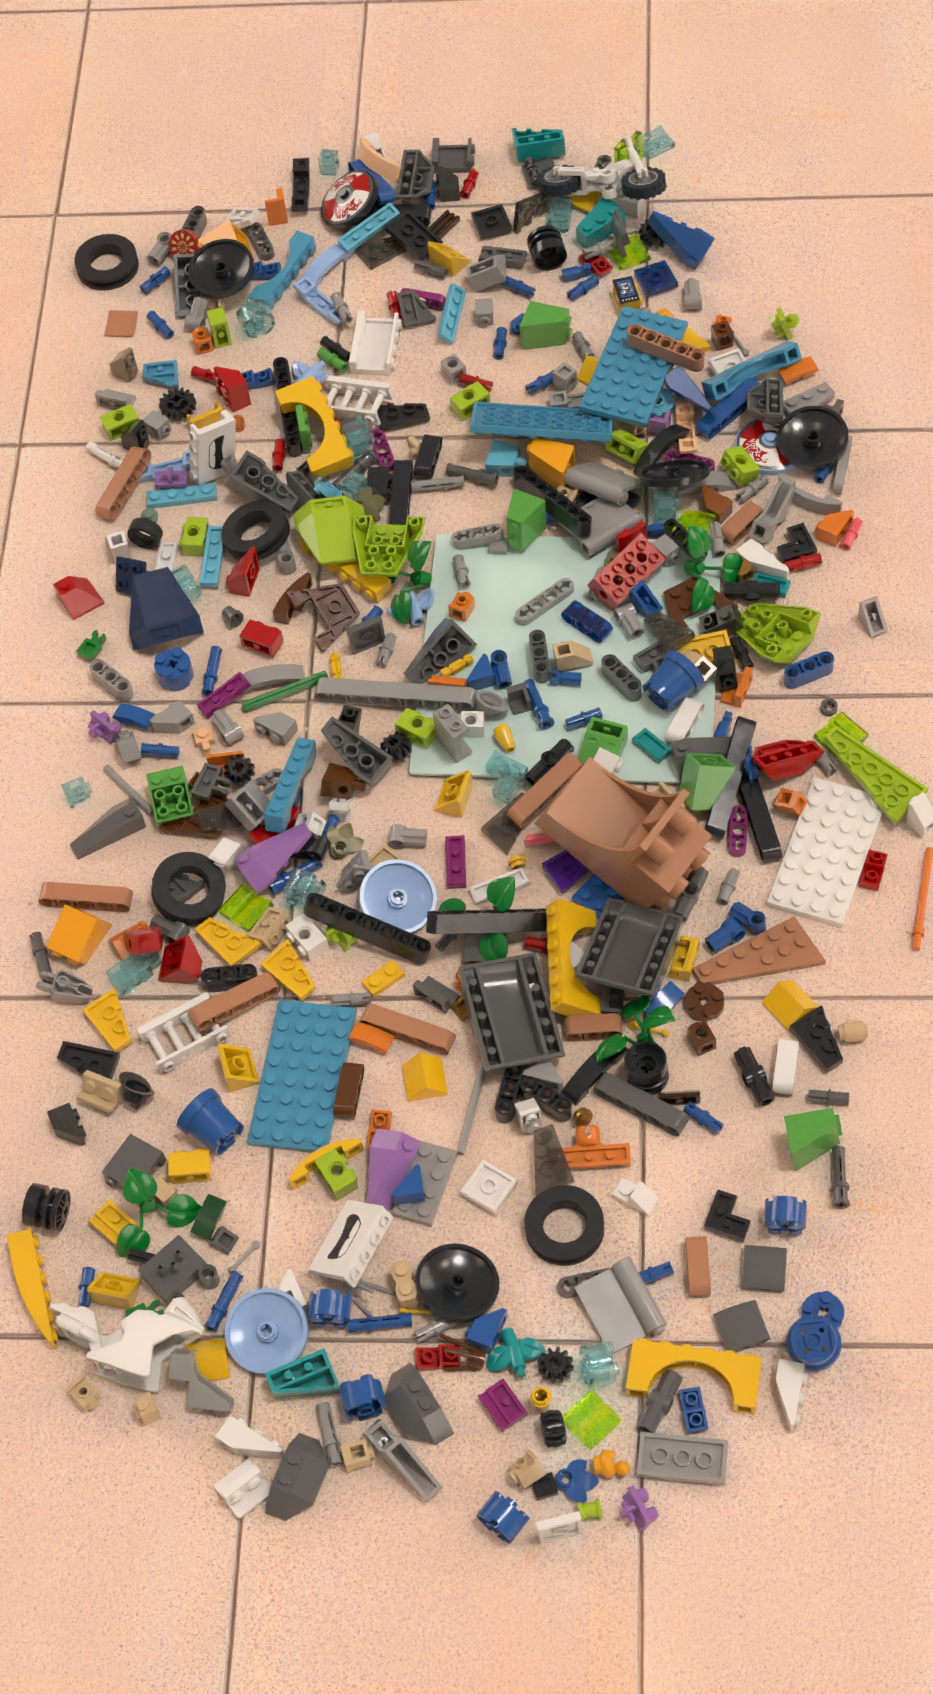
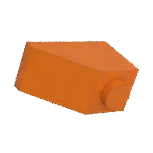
(833, 525)

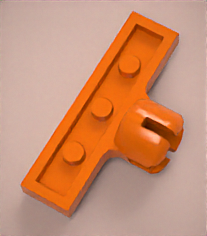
(591, 1153)

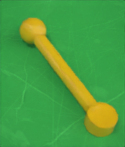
(632, 1024)
(404, 1311)

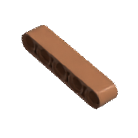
(665, 348)
(123, 482)
(544, 790)
(86, 896)
(234, 1001)
(409, 1029)

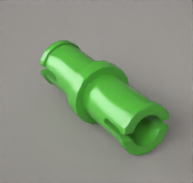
(332, 360)

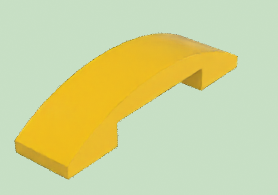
(348, 1147)

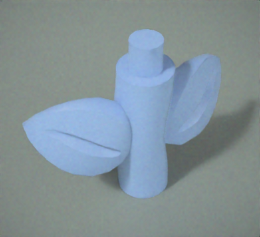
(302, 371)
(421, 602)

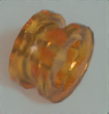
(240, 426)

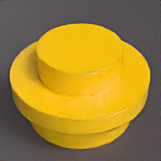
(517, 861)

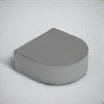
(499, 547)

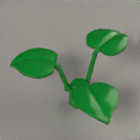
(698, 543)
(402, 602)
(501, 894)
(657, 1017)
(139, 1189)

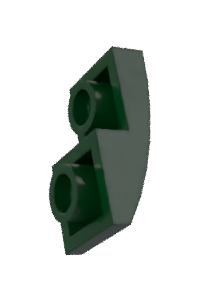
(208, 1216)

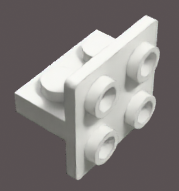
(243, 1488)

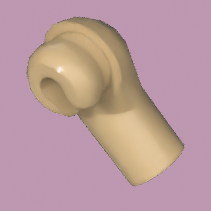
(415, 446)

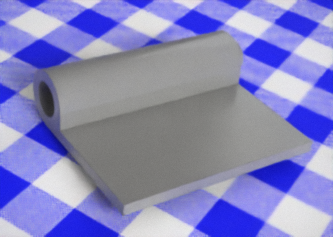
(602, 481)
(607, 523)
(620, 1305)

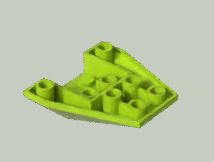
(327, 528)
(384, 547)
(778, 630)

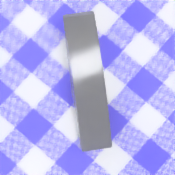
(402, 1460)

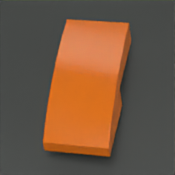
(801, 368)
(369, 1035)
(379, 1120)

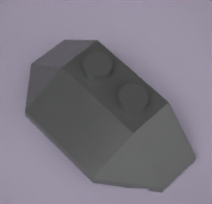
(415, 175)
(766, 401)
(302, 487)
(416, 1407)
(297, 1478)

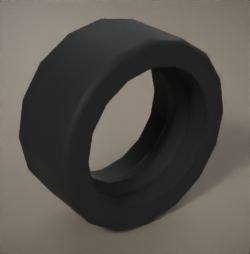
(147, 526)

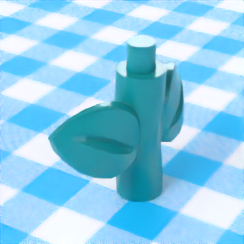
(514, 1353)

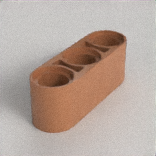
(740, 523)
(592, 1027)
(698, 1265)

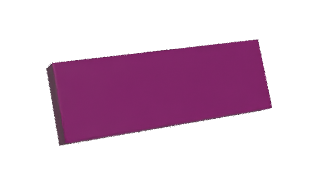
(223, 695)
(455, 862)

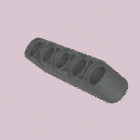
(641, 1104)

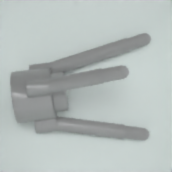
(364, 1285)

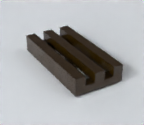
(440, 224)

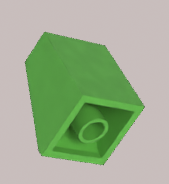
(545, 326)
(524, 519)
(704, 779)
(812, 1135)

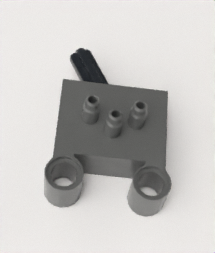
(173, 1269)

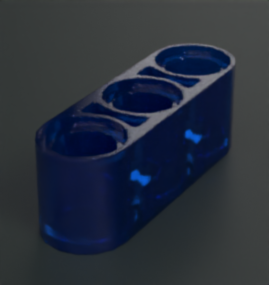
(586, 621)

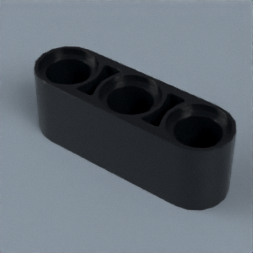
(428, 456)
(678, 535)
(313, 849)
(221, 974)
(507, 1101)
(549, 1107)

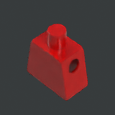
(144, 940)

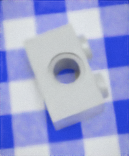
(304, 927)

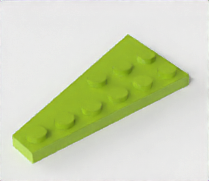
(881, 779)

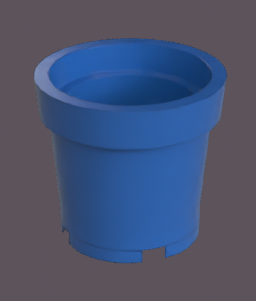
(673, 680)
(210, 1122)
(814, 1341)

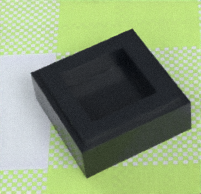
(545, 1487)

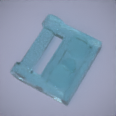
(657, 145)

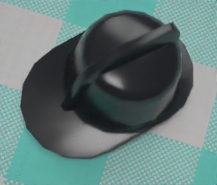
(135, 1089)

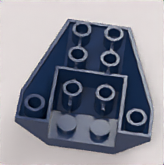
(160, 610)

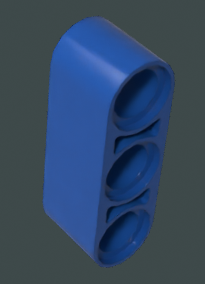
(808, 670)

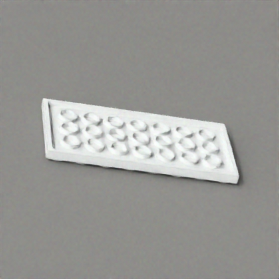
(826, 853)

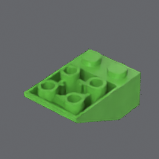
(603, 734)
(169, 794)

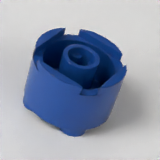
(173, 669)
(785, 1214)
(329, 1308)
(362, 1398)
(502, 1517)

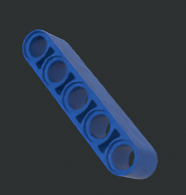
(385, 191)
(727, 410)

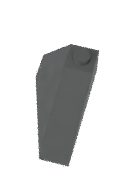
(184, 290)
(258, 482)
(442, 648)
(702, 745)
(358, 753)
(111, 827)

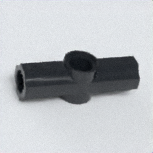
(752, 590)
(554, 755)
(754, 1076)

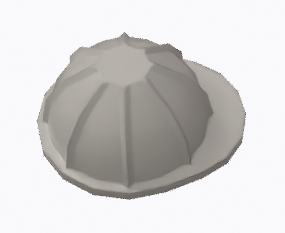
(491, 703)

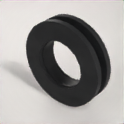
(110, 278)
(248, 515)
(188, 863)
(558, 1252)

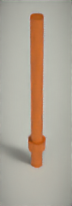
(918, 929)

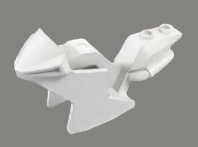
(139, 1347)

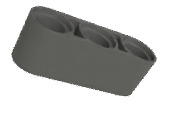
(196, 221)
(539, 649)
(621, 678)

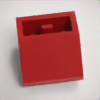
(232, 388)

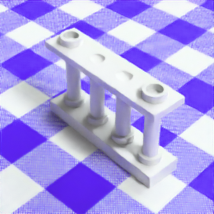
(361, 388)
(168, 1022)

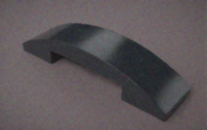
(301, 185)
(660, 445)
(588, 1074)

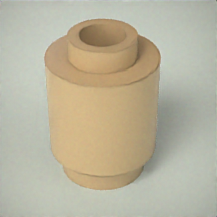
(852, 1031)

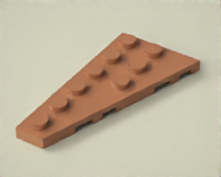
(767, 953)

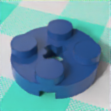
(826, 1301)

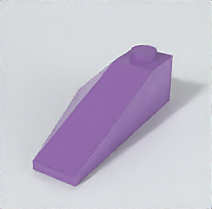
(266, 858)
(389, 1161)

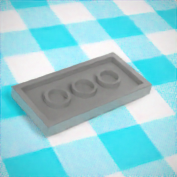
(436, 1168)
(682, 1458)

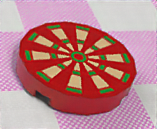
(183, 242)

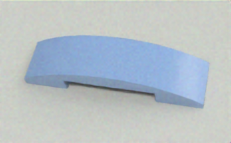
(325, 262)
(315, 299)
(181, 463)

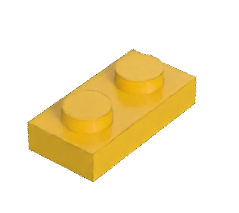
(383, 978)

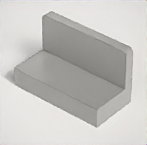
(113, 399)

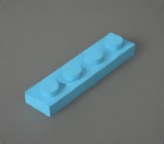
(368, 228)
(451, 313)
(181, 495)
(212, 557)

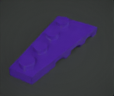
(564, 870)

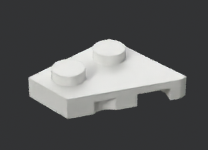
(243, 217)

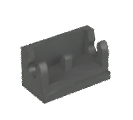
(611, 1000)

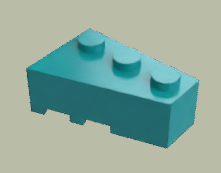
(538, 144)
(597, 223)
(304, 1377)

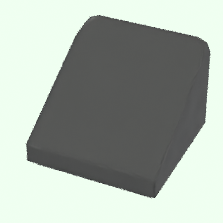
(223, 1240)

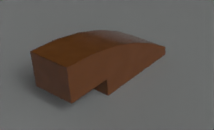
(284, 610)

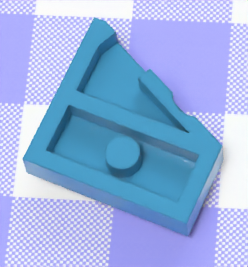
(162, 373)

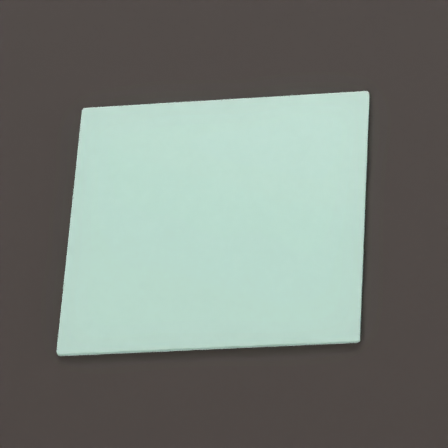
(505, 584)

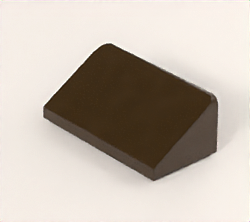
(680, 1097)

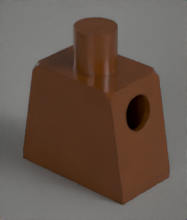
(340, 782)

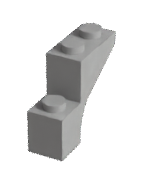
(773, 513)
(201, 1392)

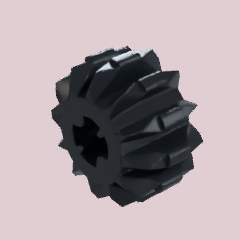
(397, 746)
(246, 769)
(547, 1362)
(553, 1428)

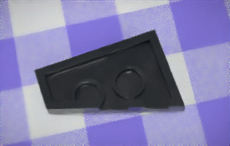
(400, 416)
(816, 1036)
(84, 1058)

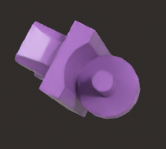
(171, 479)
(101, 727)
(635, 1509)

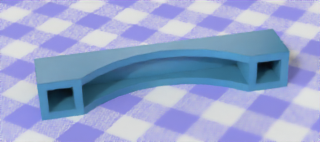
(301, 248)
(771, 359)
(280, 806)

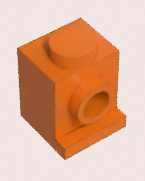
(202, 336)
(462, 606)
(790, 801)

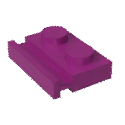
(502, 1405)

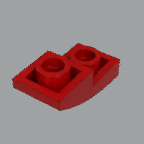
(598, 264)
(627, 536)
(873, 870)
(435, 1358)

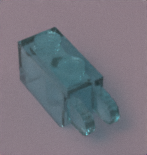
(560, 213)
(133, 971)

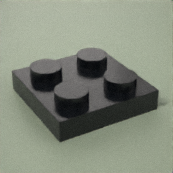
(491, 221)

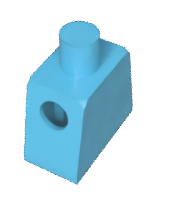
(504, 458)

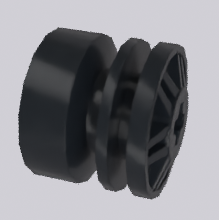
(546, 248)
(647, 1067)
(46, 1207)

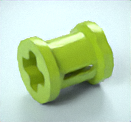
(590, 1510)

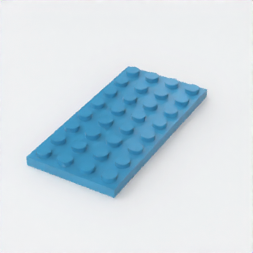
(628, 379)
(540, 422)
(301, 1076)

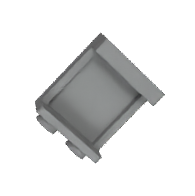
(449, 731)

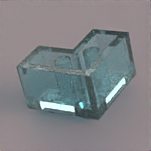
(357, 435)
(509, 775)

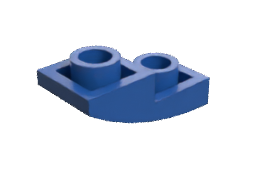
(265, 272)
(260, 379)
(132, 714)
(667, 996)
(693, 1409)

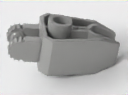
(65, 987)

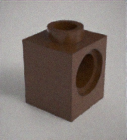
(722, 335)
(701, 1045)

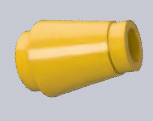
(504, 737)
(541, 1398)

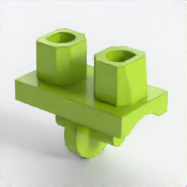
(782, 324)
(339, 937)

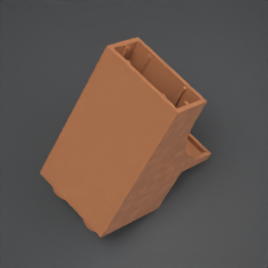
(626, 835)

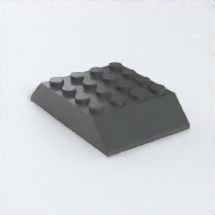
(631, 947)
(510, 1012)

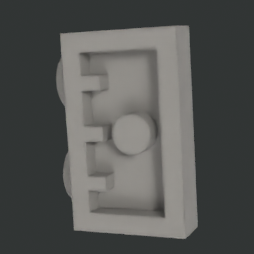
(354, 871)

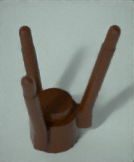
(474, 1356)

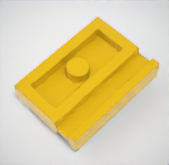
(110, 1221)

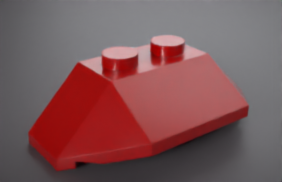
(786, 757)

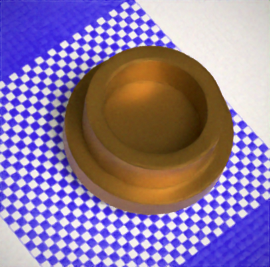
(582, 1116)

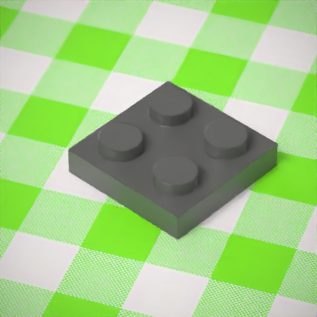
(365, 635)

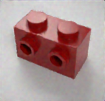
(261, 638)

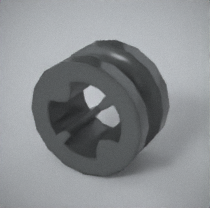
(829, 701)

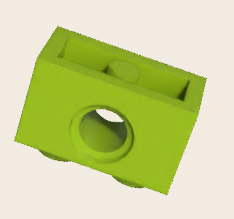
(219, 327)
(463, 401)
(117, 421)
(626, 446)
(739, 465)
(194, 536)
(407, 723)
(341, 1184)

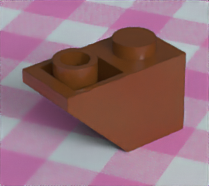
(716, 504)

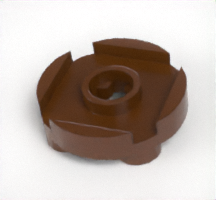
(704, 991)

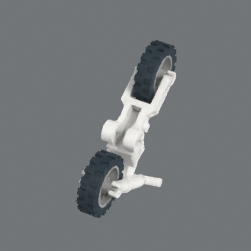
(626, 174)

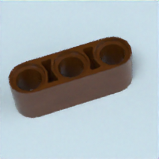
(349, 1090)

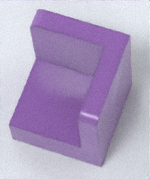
(658, 424)

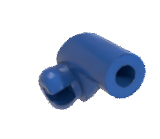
(515, 324)

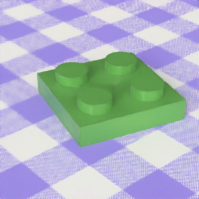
(304, 429)

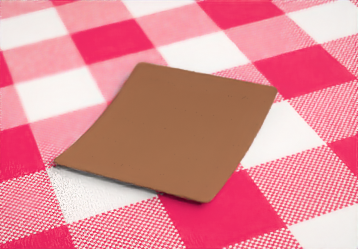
(121, 323)

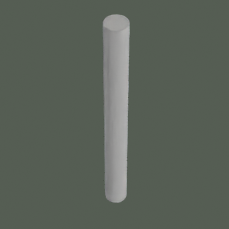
(128, 789)

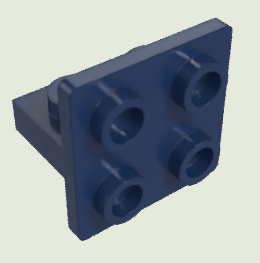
(124, 573)

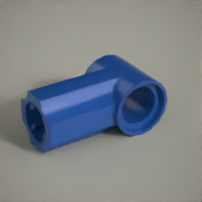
(500, 669)
(748, 917)
(728, 932)

